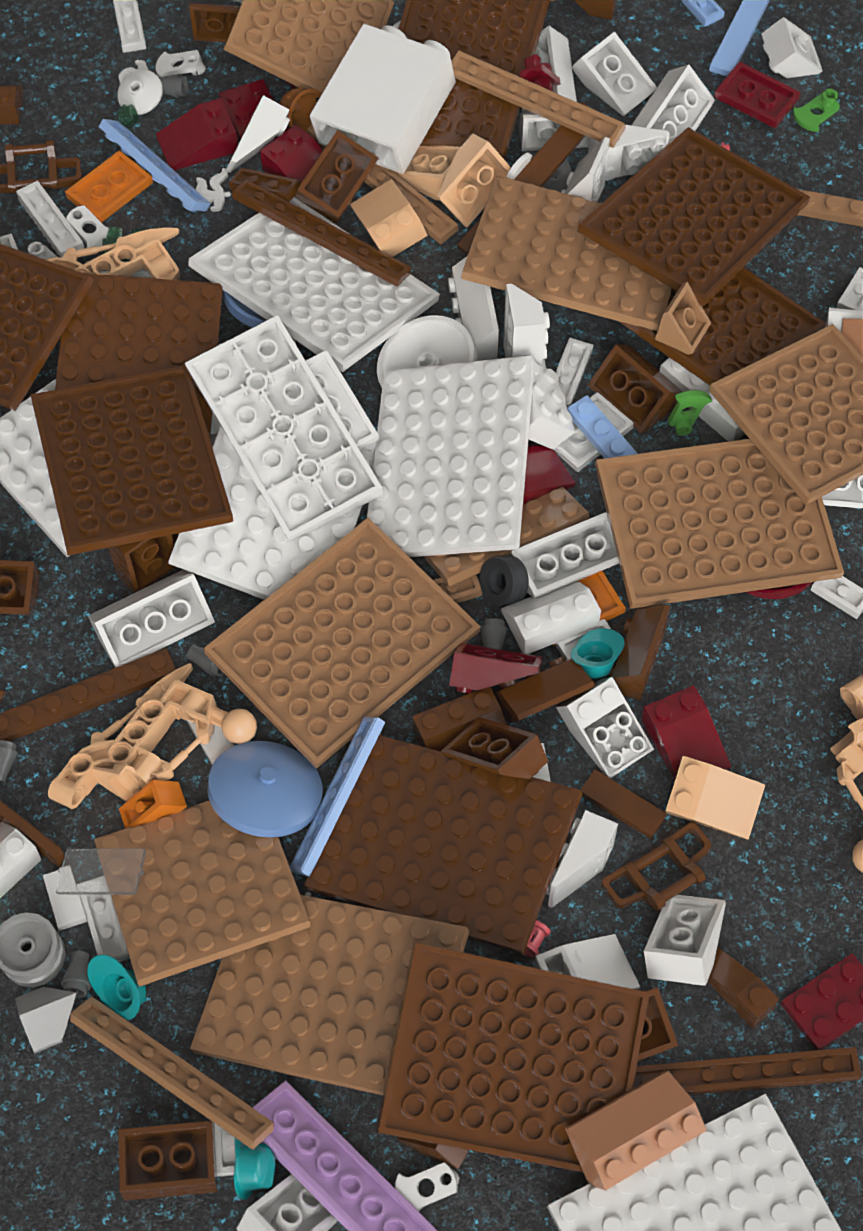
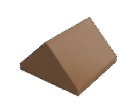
(683, 322)

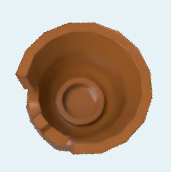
(300, 105)

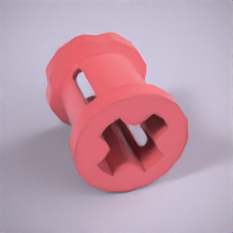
(539, 931)

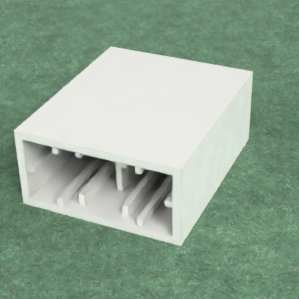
(385, 94)

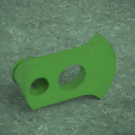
(825, 101)
(685, 419)

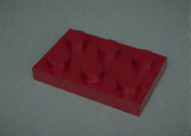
(757, 95)
(242, 103)
(828, 1003)

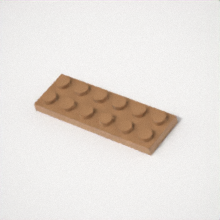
(539, 519)

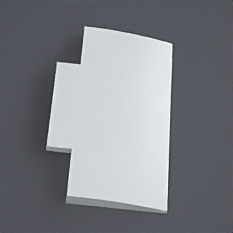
(290, 425)

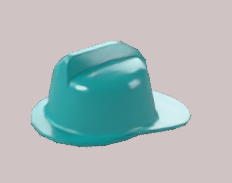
(598, 651)
(116, 986)
(252, 1168)

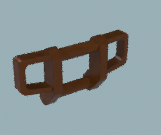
(54, 163)
(668, 845)

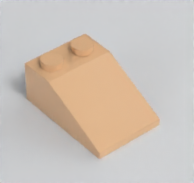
(429, 169)
(471, 179)
(389, 219)
(715, 798)

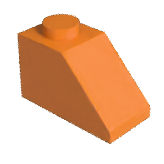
(152, 803)

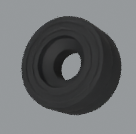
(515, 576)

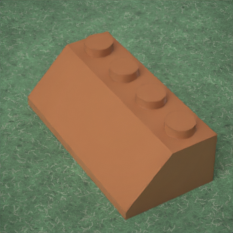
(634, 1130)

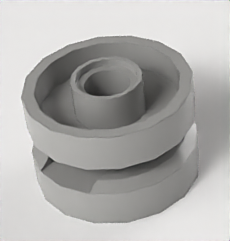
(43, 959)

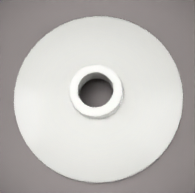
(146, 96)

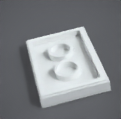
(578, 449)

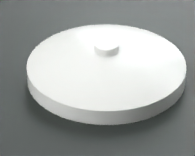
(426, 343)

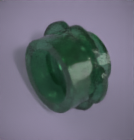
(128, 115)

